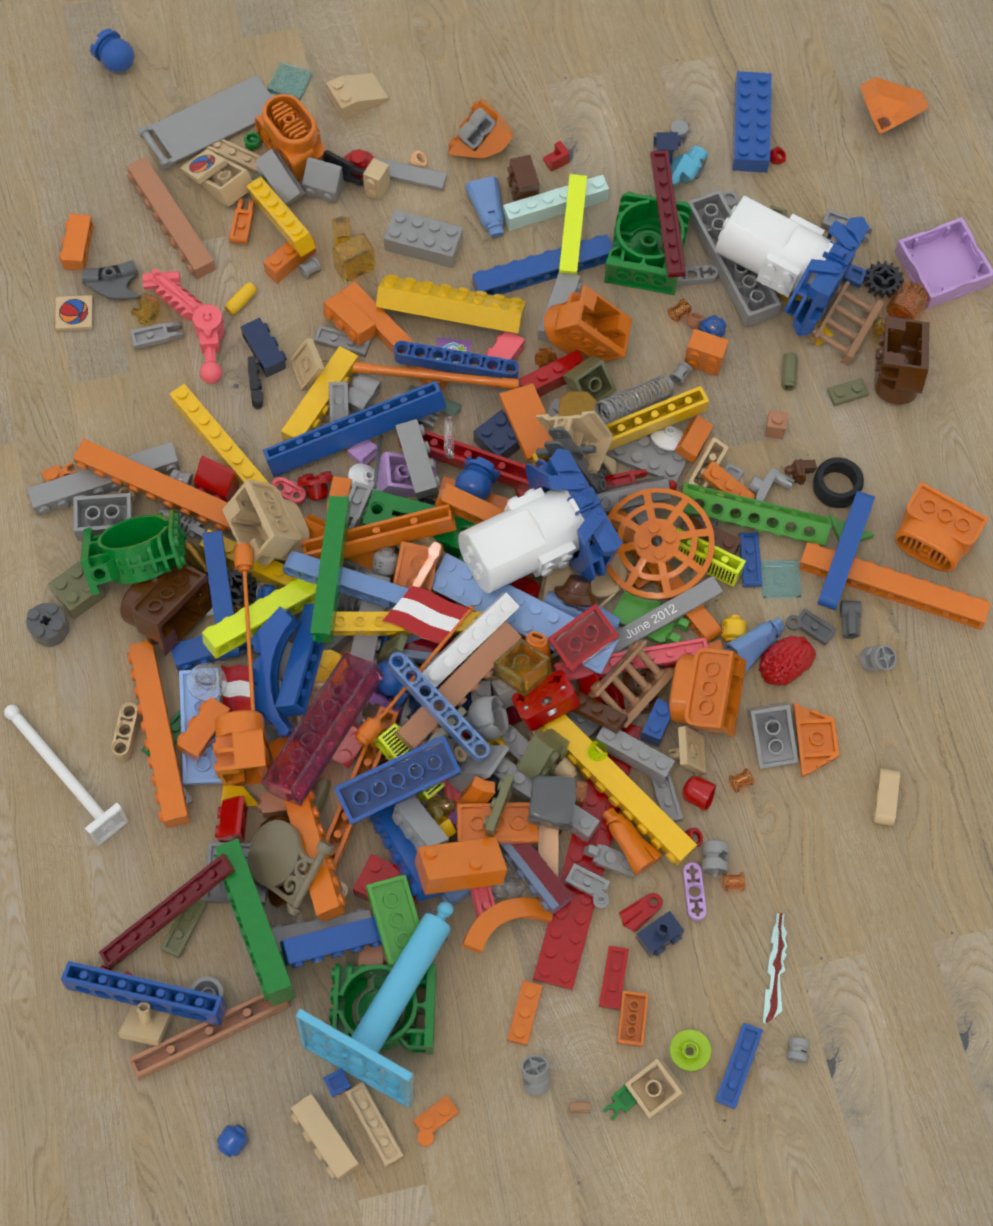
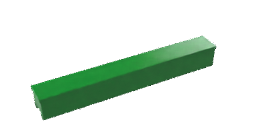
(330, 569)

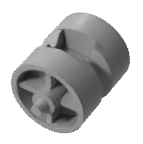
(878, 658)
(715, 855)
(535, 1075)

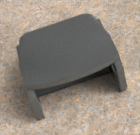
(552, 802)

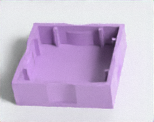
(945, 262)

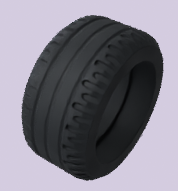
(842, 466)

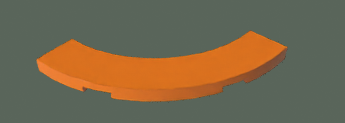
(500, 914)

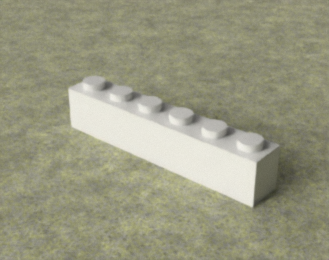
(470, 639)

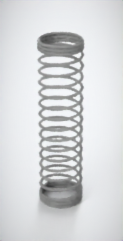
(657, 393)

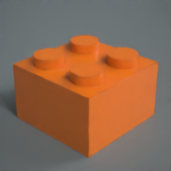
(706, 352)

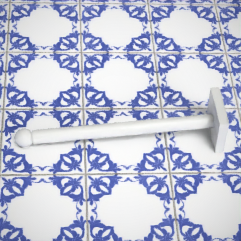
(106, 822)

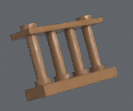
(863, 323)
(649, 689)

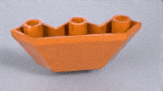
(891, 103)
(492, 142)

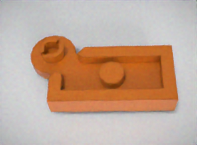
(434, 1119)

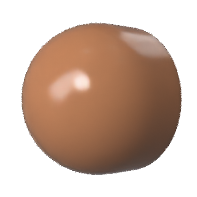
(692, 322)

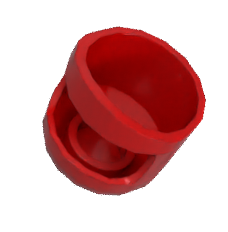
(699, 792)

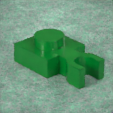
(623, 1101)

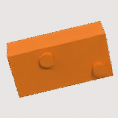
(460, 865)

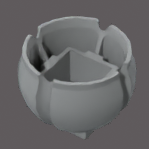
(488, 717)

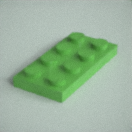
(393, 914)

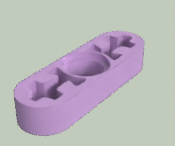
(697, 877)

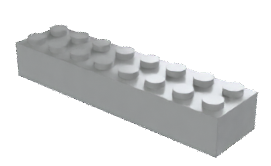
(751, 298)

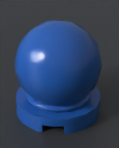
(113, 51)
(477, 477)
(389, 685)

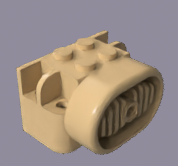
(266, 521)

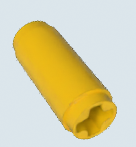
(241, 297)

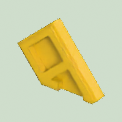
(233, 791)

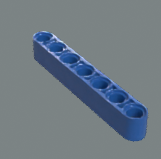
(447, 357)
(846, 550)
(219, 580)

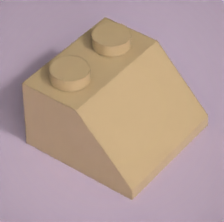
(656, 1088)

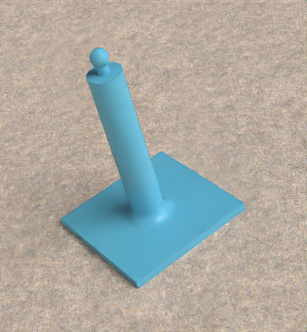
(360, 1052)

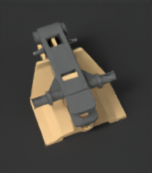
(586, 440)

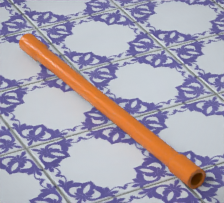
(368, 368)

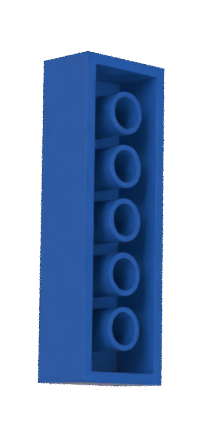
(752, 122)
(397, 780)

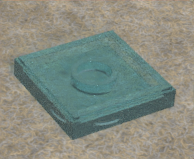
(290, 80)
(781, 579)

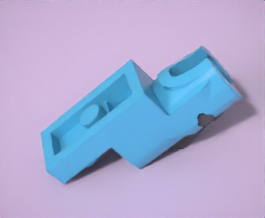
(688, 165)

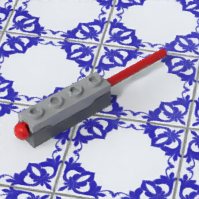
(614, 494)

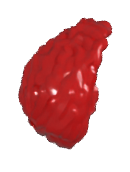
(786, 660)

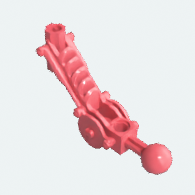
(206, 318)

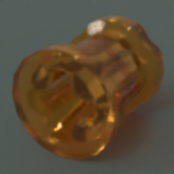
(679, 310)
(741, 780)
(733, 881)

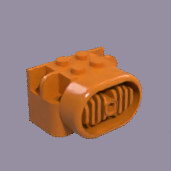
(291, 131)
(588, 325)
(938, 529)
(708, 690)
(241, 748)

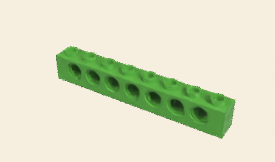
(765, 511)

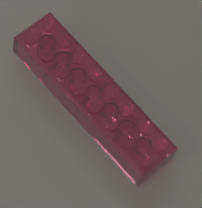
(322, 729)

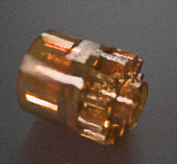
(907, 301)

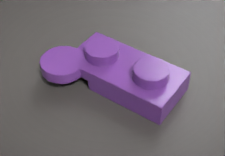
(381, 700)

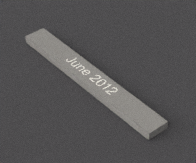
(668, 613)

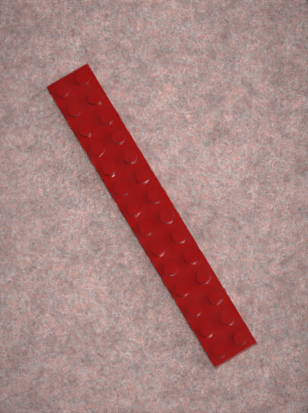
(570, 924)

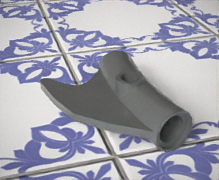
(111, 280)

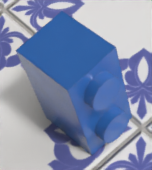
(656, 723)

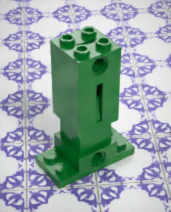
(387, 506)

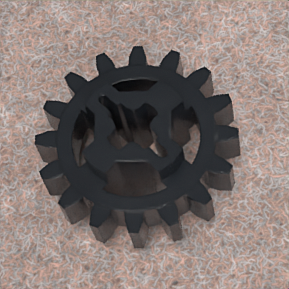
(883, 279)
(236, 579)

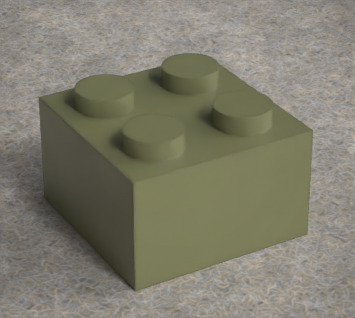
(591, 377)
(73, 591)
(543, 754)

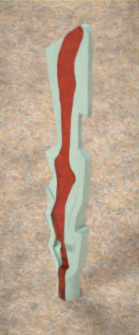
(776, 967)

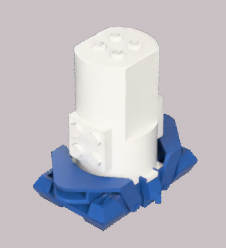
(791, 256)
(542, 530)

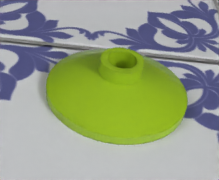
(697, 1042)

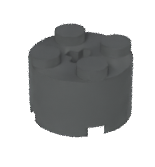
(43, 615)

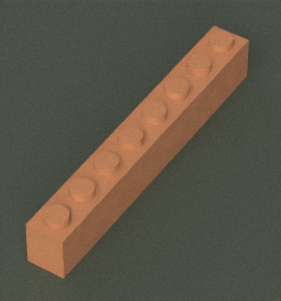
(171, 218)
(459, 684)

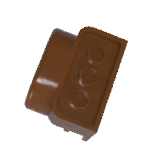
(902, 360)
(167, 605)

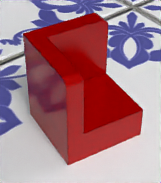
(557, 158)

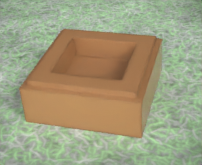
(579, 1108)

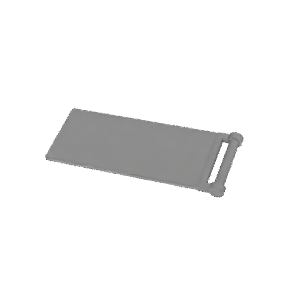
(207, 121)

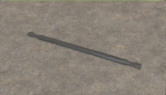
(377, 461)

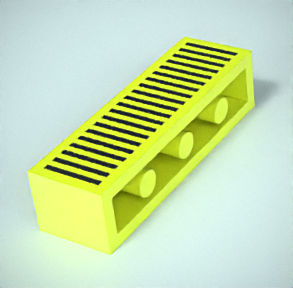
(724, 565)
(393, 747)

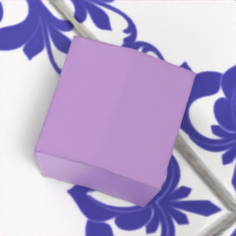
(363, 452)

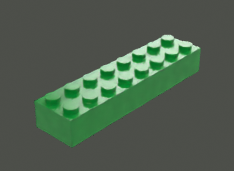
(255, 927)

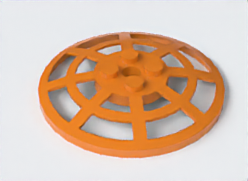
(667, 550)

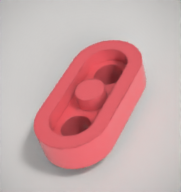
(290, 490)

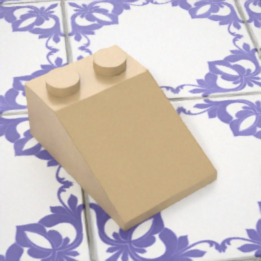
(355, 94)
(228, 183)

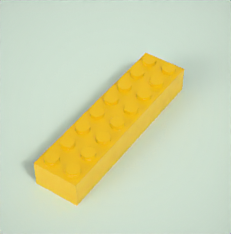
(451, 303)

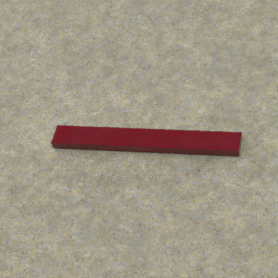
(667, 214)
(166, 911)

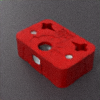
(546, 701)

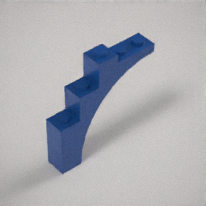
(270, 645)

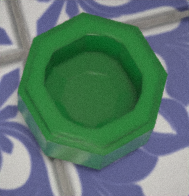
(252, 141)

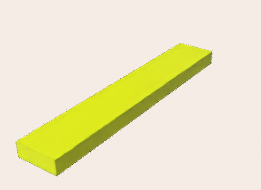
(573, 224)

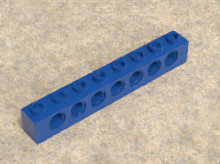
(136, 990)

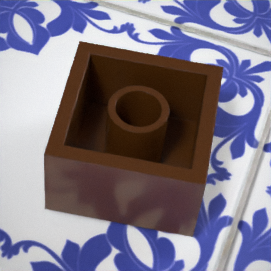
(522, 178)

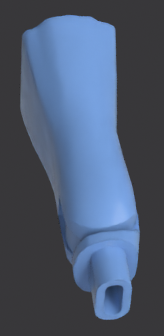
(487, 202)
(757, 641)

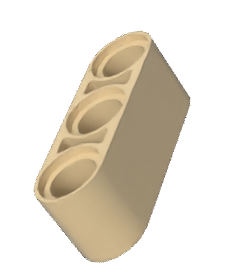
(128, 740)
(886, 797)

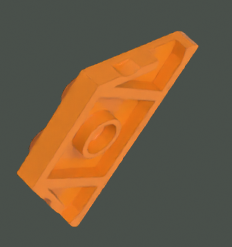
(815, 739)

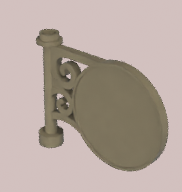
(278, 855)

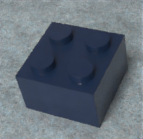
(497, 436)

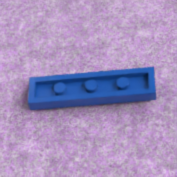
(739, 1066)

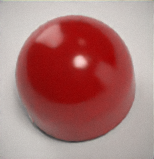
(774, 158)
(696, 831)

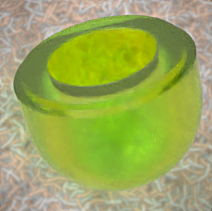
(594, 754)

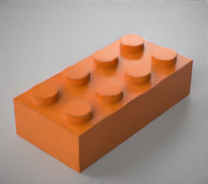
(632, 1019)

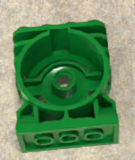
(632, 260)
(133, 550)
(352, 980)

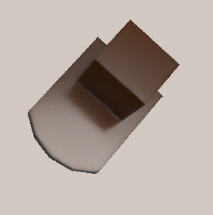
(799, 469)

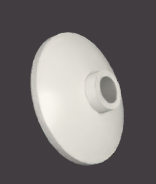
(667, 438)
(363, 474)

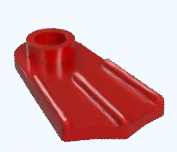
(640, 912)

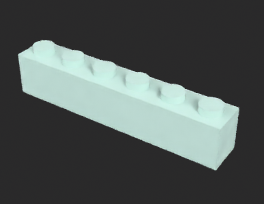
(551, 204)

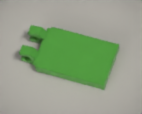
(633, 607)

